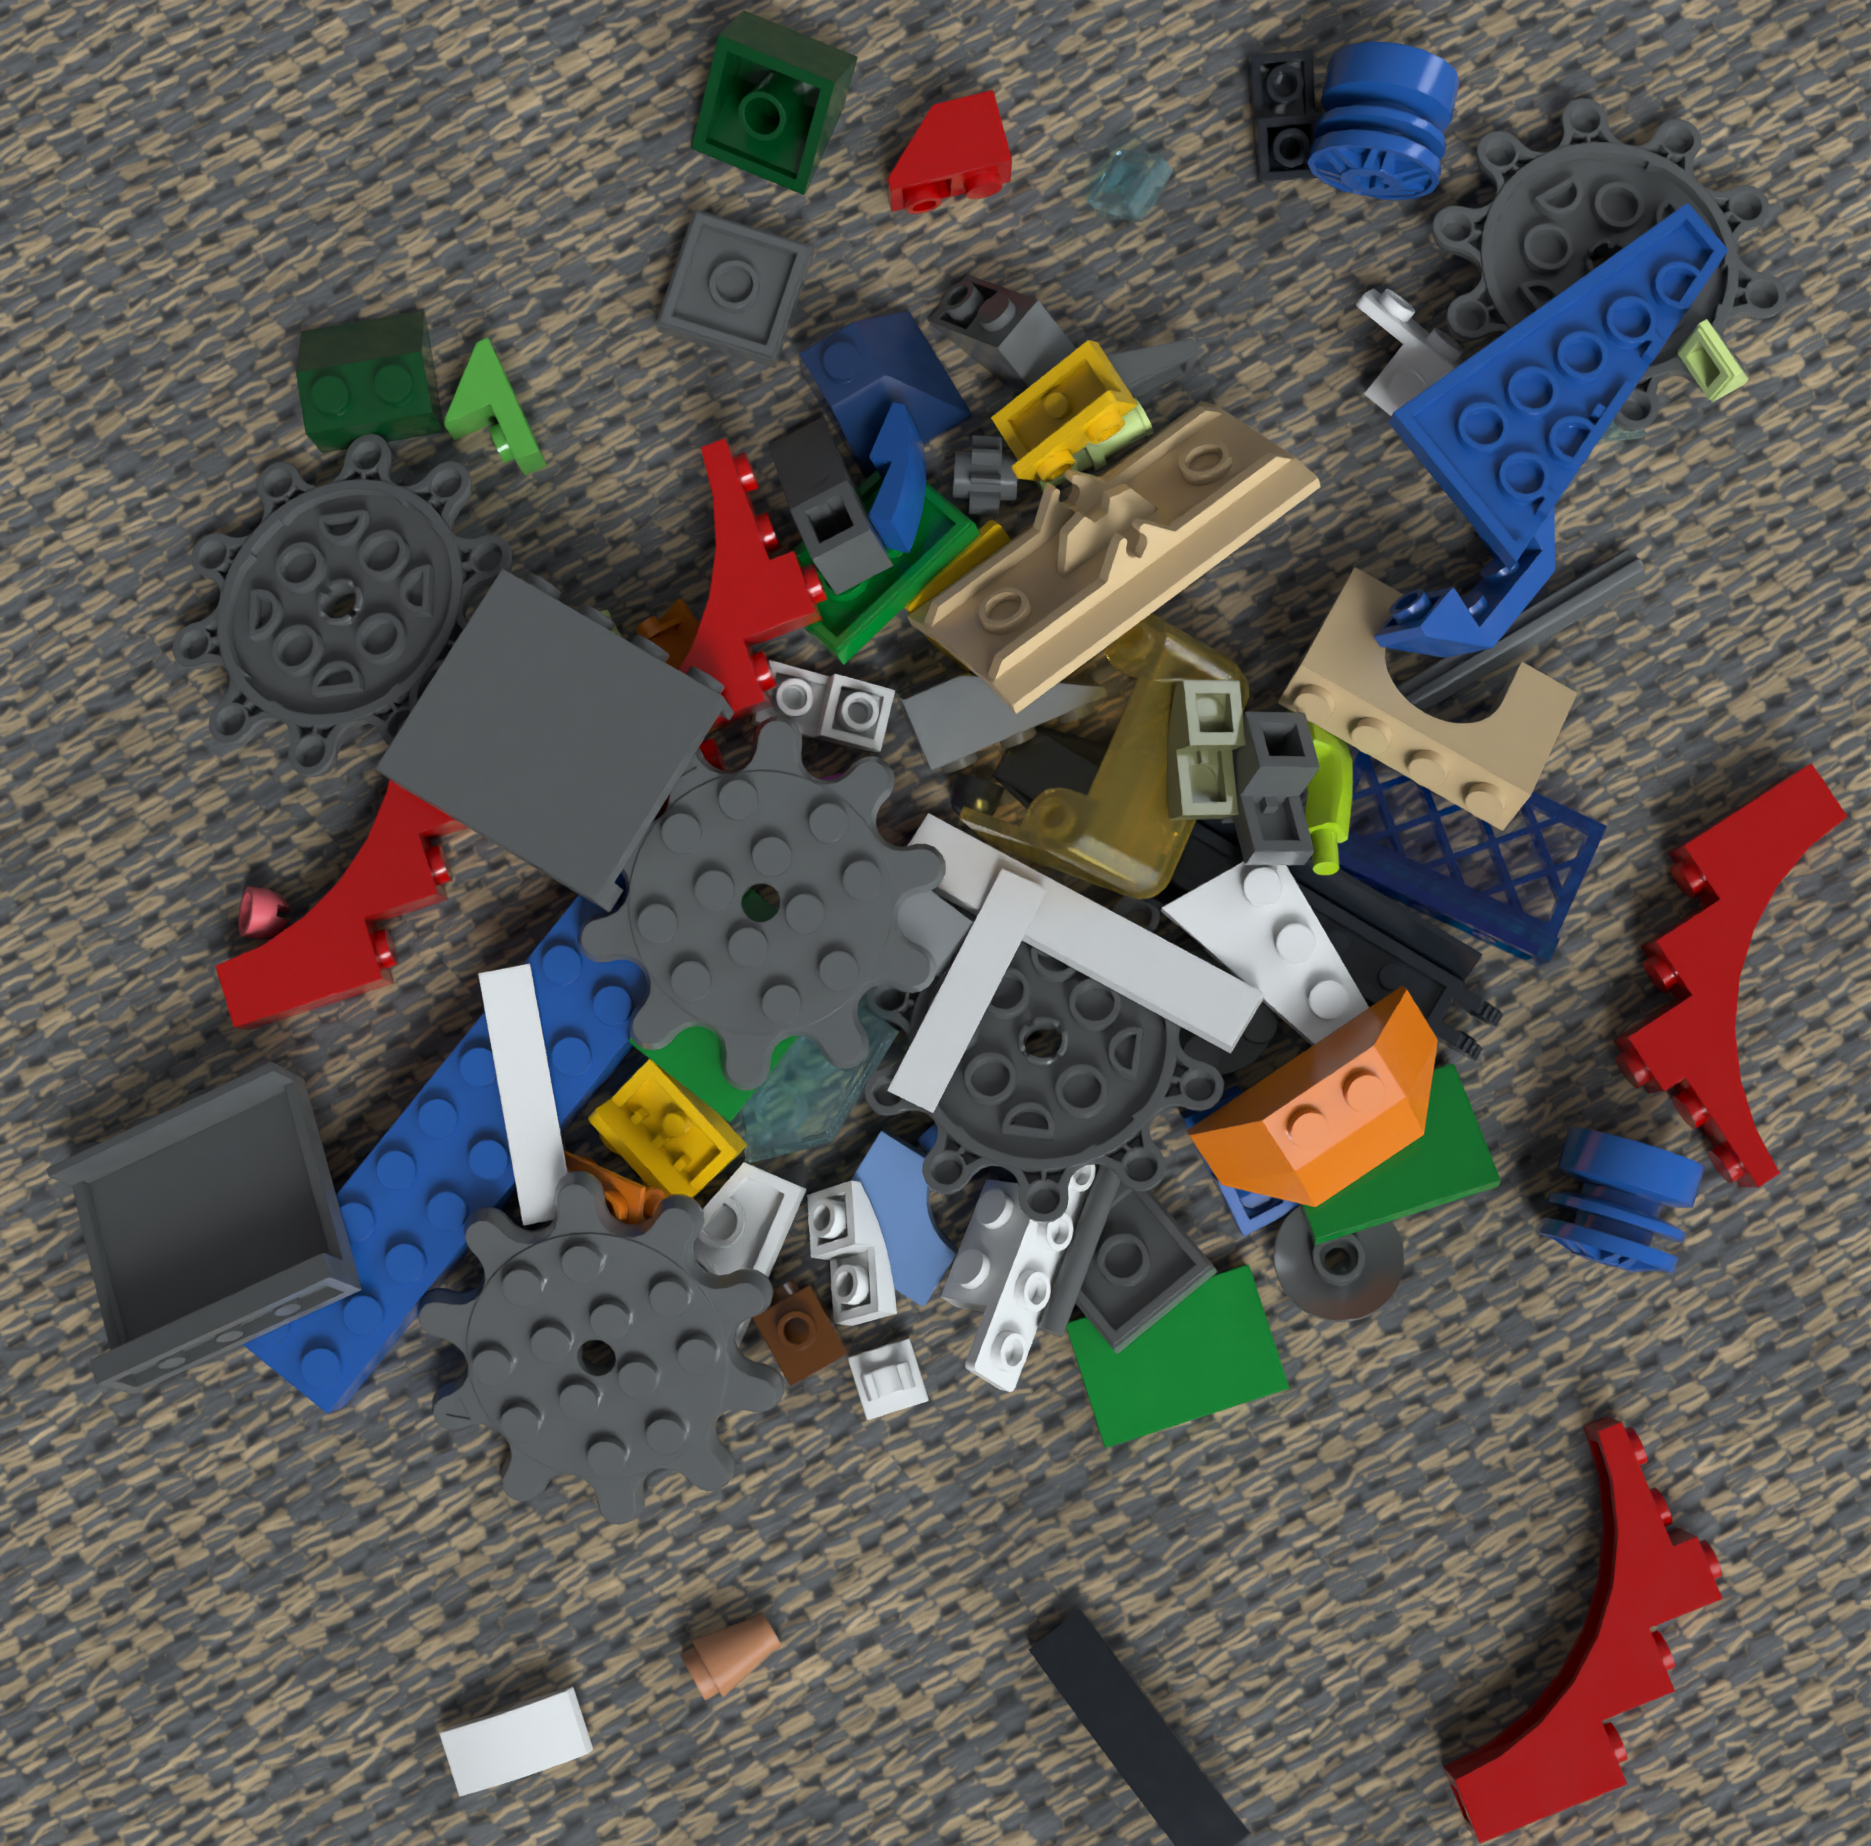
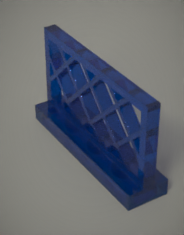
(1449, 898)

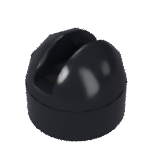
(975, 794)

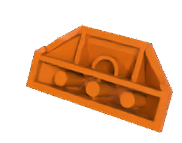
(1328, 1109)

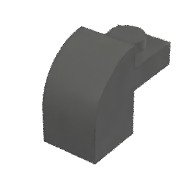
(1269, 782)

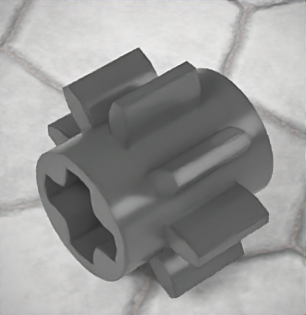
(985, 475)

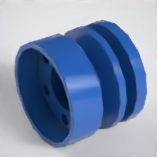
(1383, 120)
(1621, 1200)

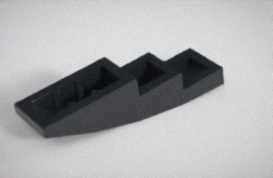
(1136, 1736)

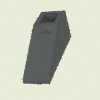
(828, 507)
(960, 714)

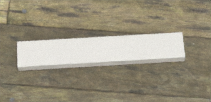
(1101, 942)

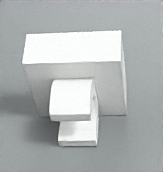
(888, 1378)

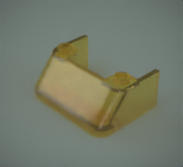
(1122, 827)

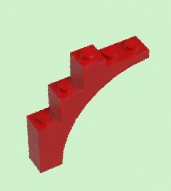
(749, 593)
(337, 944)
(1701, 958)
(1645, 1577)

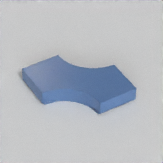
(901, 1202)

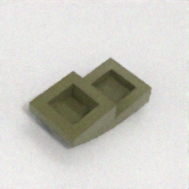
(1201, 737)

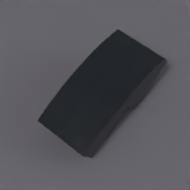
(1282, 114)

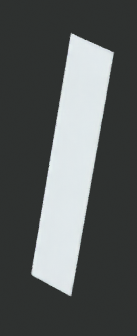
(967, 990)
(524, 1089)

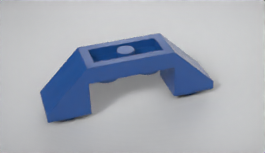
(1450, 626)

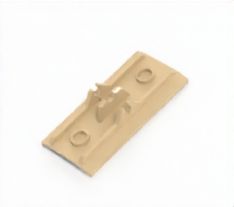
(1113, 551)

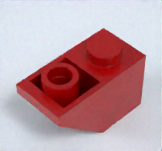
(952, 154)

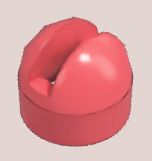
(259, 913)

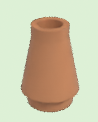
(729, 1654)

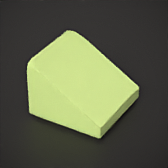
(1711, 362)

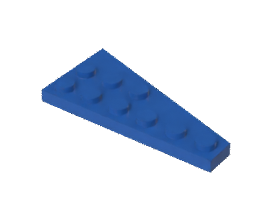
(1535, 401)

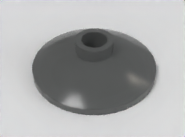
(1346, 1296)

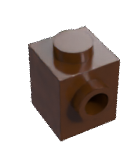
(800, 1332)

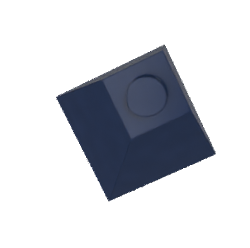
(869, 368)

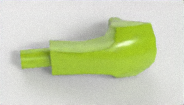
(1329, 799)

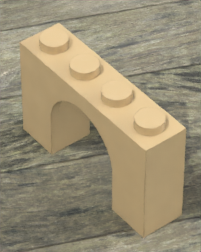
(1476, 765)

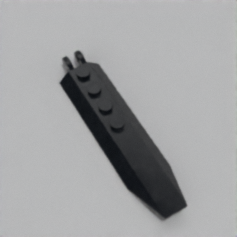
(1371, 933)

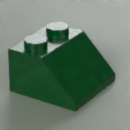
(772, 101)
(368, 381)

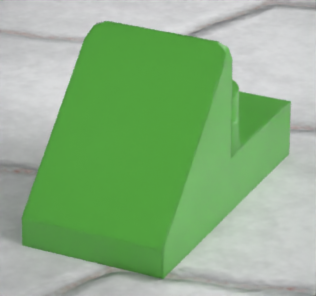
(486, 398)

